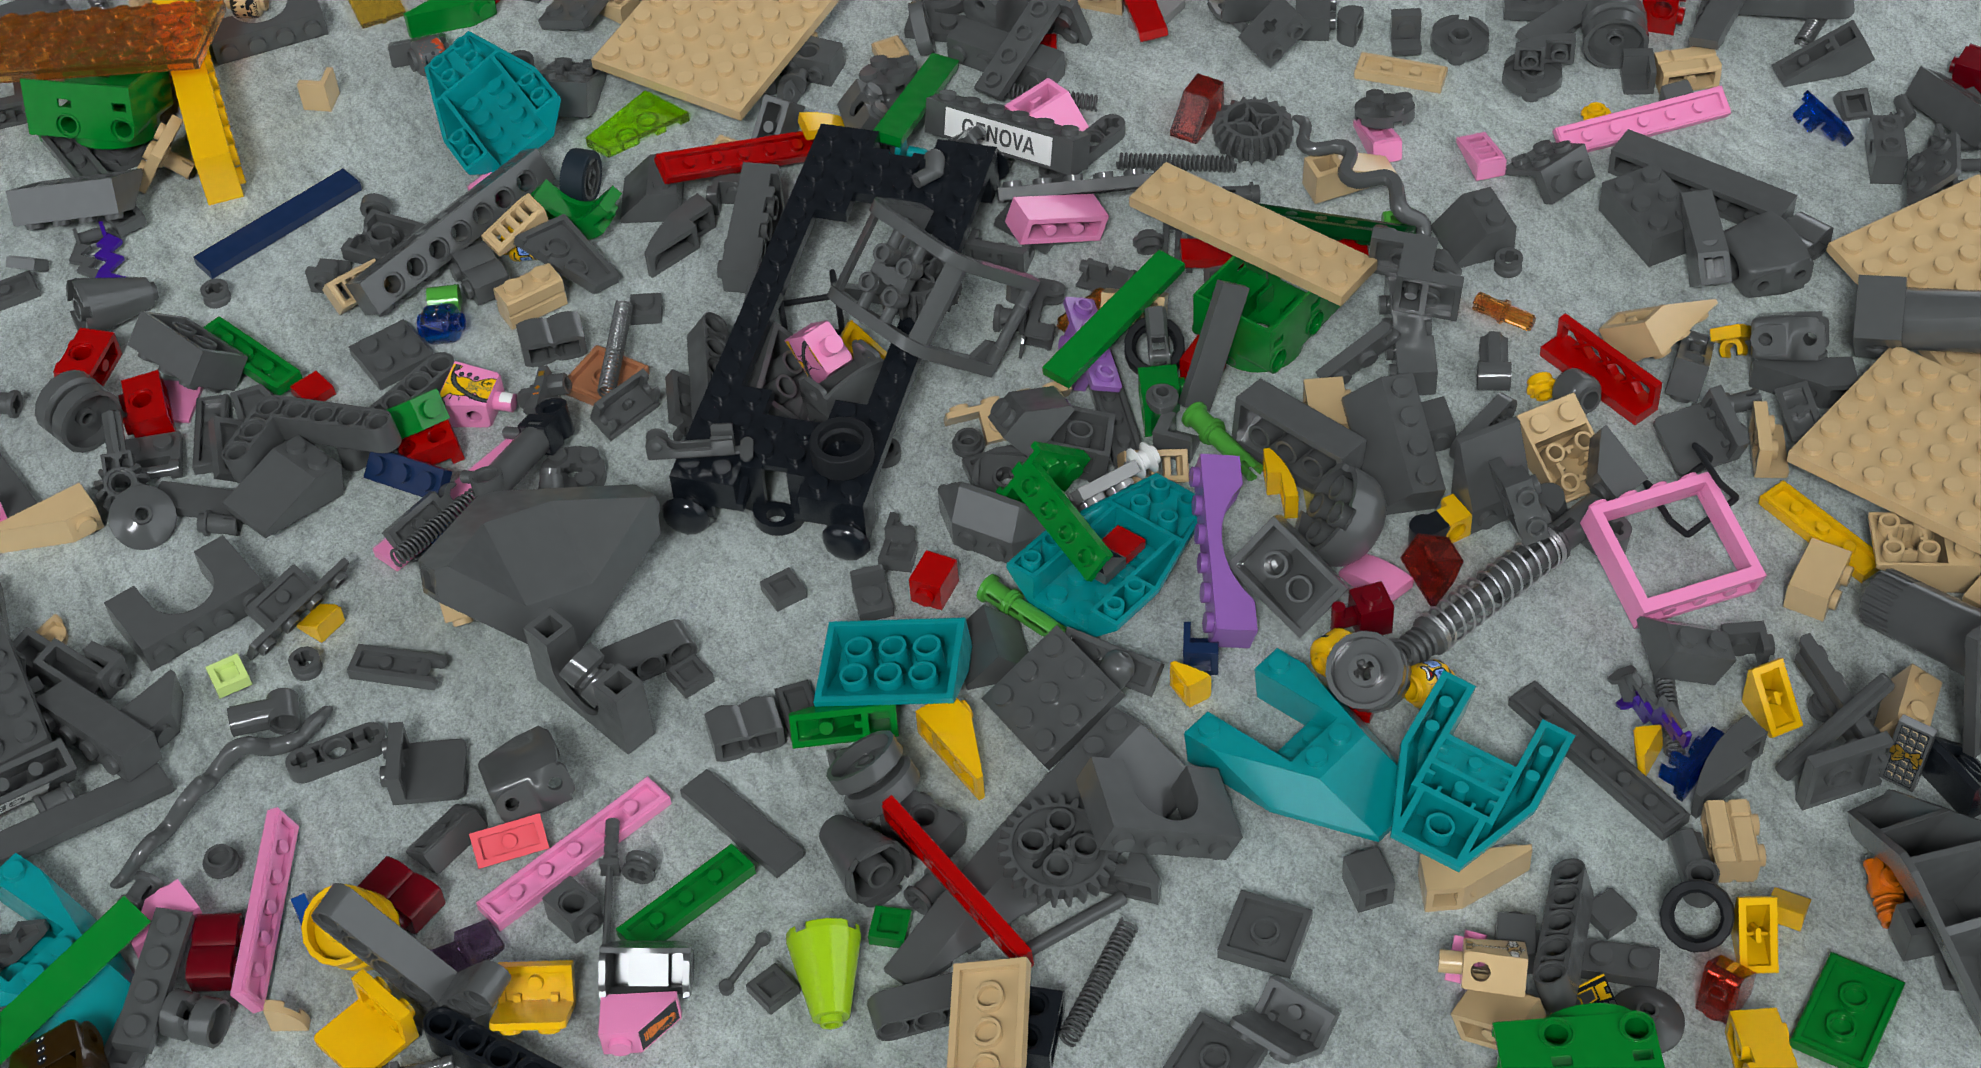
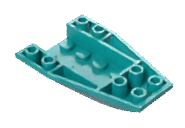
(489, 103)
(1051, 582)

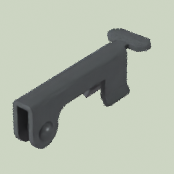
(1037, 333)
(721, 443)

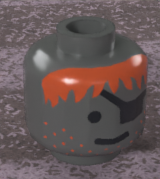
(423, 51)

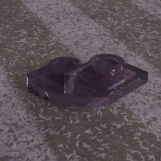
(471, 946)

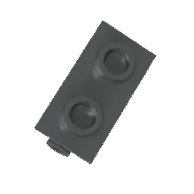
(1098, 275)

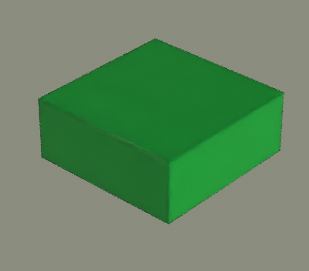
(889, 926)

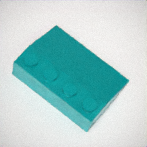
(893, 662)

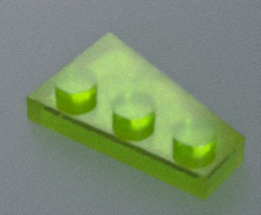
(634, 121)

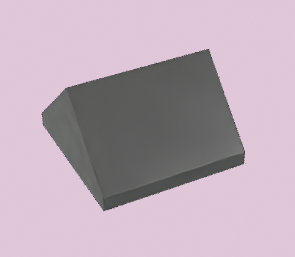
(996, 646)

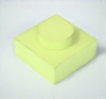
(228, 675)

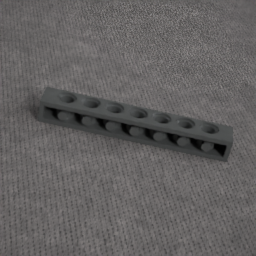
(369, 285)

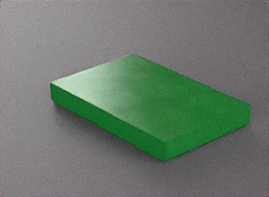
(1847, 1013)

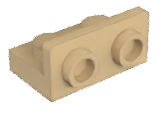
(1767, 443)

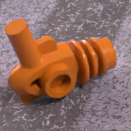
(1884, 889)

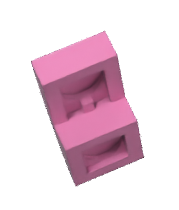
(1374, 569)

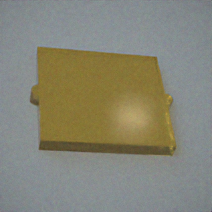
(376, 11)

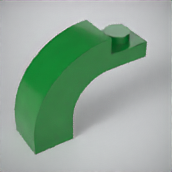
(589, 217)

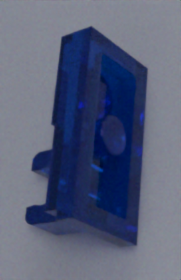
(1819, 114)
(1687, 769)

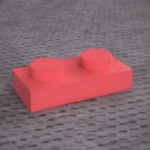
(509, 841)

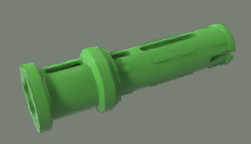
(1213, 432)
(1013, 604)

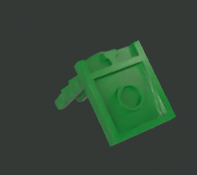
(1040, 487)

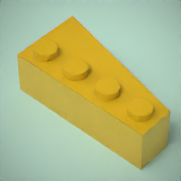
(1758, 1039)

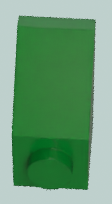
(1151, 376)
(419, 413)

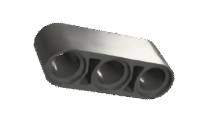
(652, 649)
(911, 1008)

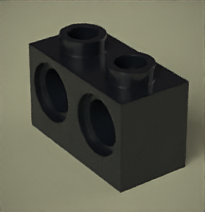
(1044, 1027)

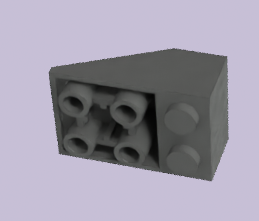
(576, 84)

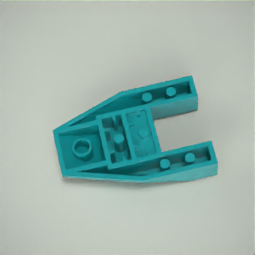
(1324, 775)
(1458, 798)
(37, 897)

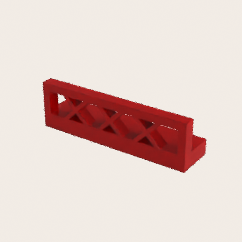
(1618, 391)

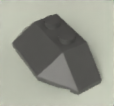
(986, 521)

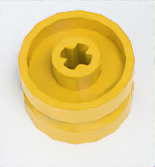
(325, 947)

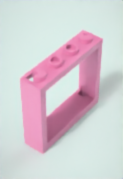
(1689, 598)

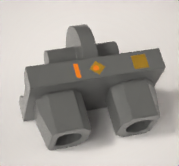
(545, 387)

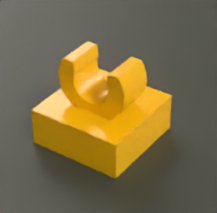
(1730, 336)

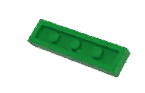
(262, 363)
(689, 897)

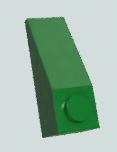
(447, 15)
(840, 724)

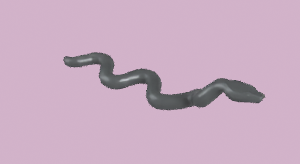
(1363, 180)
(209, 779)

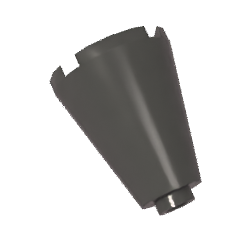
(109, 301)
(865, 860)

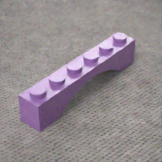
(1229, 609)

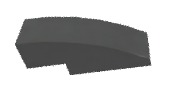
(679, 234)
(55, 661)
(1729, 762)

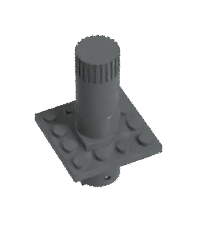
(1935, 627)

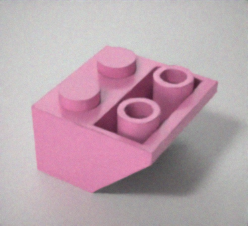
(1051, 102)

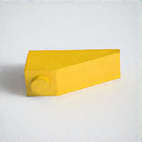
(952, 736)

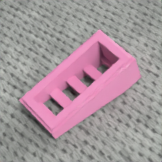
(1380, 141)
(1482, 156)

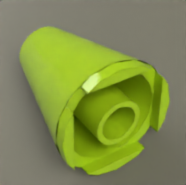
(826, 967)

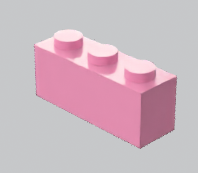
(1056, 218)

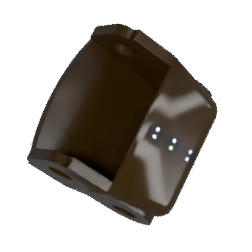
(64, 1046)

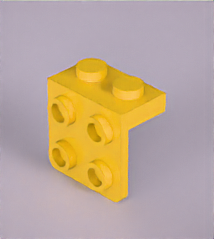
(536, 998)
(370, 1028)

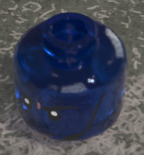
(441, 323)

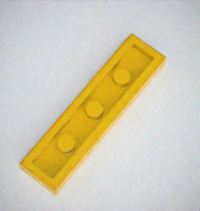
(1813, 522)

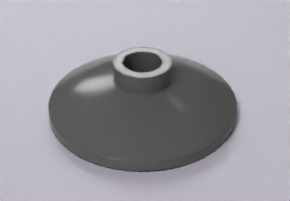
(142, 533)
(1664, 1009)

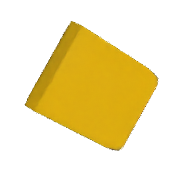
(322, 621)
(1189, 683)
(1647, 745)
(1791, 908)

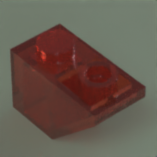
(1433, 565)
(1724, 988)

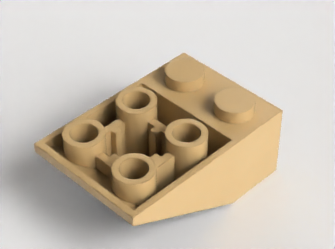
(1653, 329)
(1558, 444)
(1922, 553)

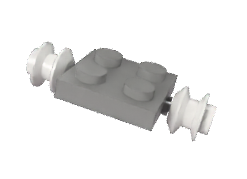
(1118, 479)

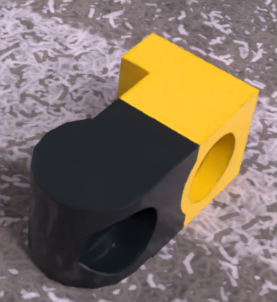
(1449, 521)

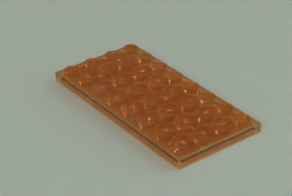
(108, 40)

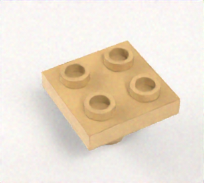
(160, 155)

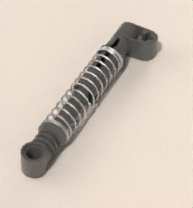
(1433, 633)

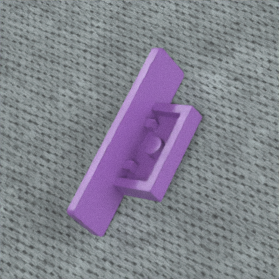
(1103, 372)

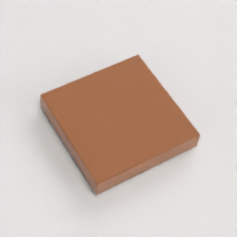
(587, 374)

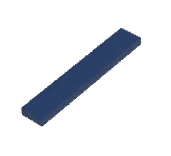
(277, 223)

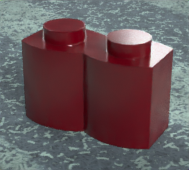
(410, 893)
(214, 951)

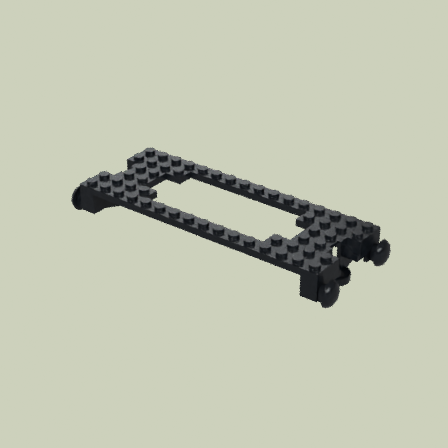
(838, 170)

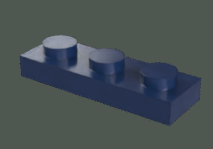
(405, 473)

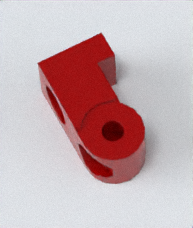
(433, 445)

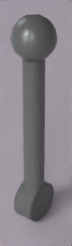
(726, 986)

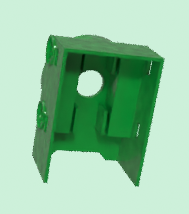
(99, 109)
(1286, 310)
(1580, 1038)

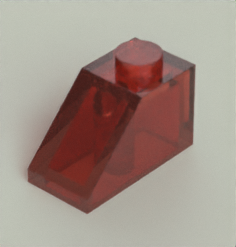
(1198, 108)

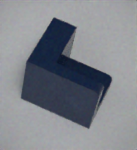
(1199, 652)

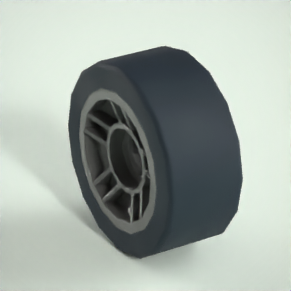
(581, 174)

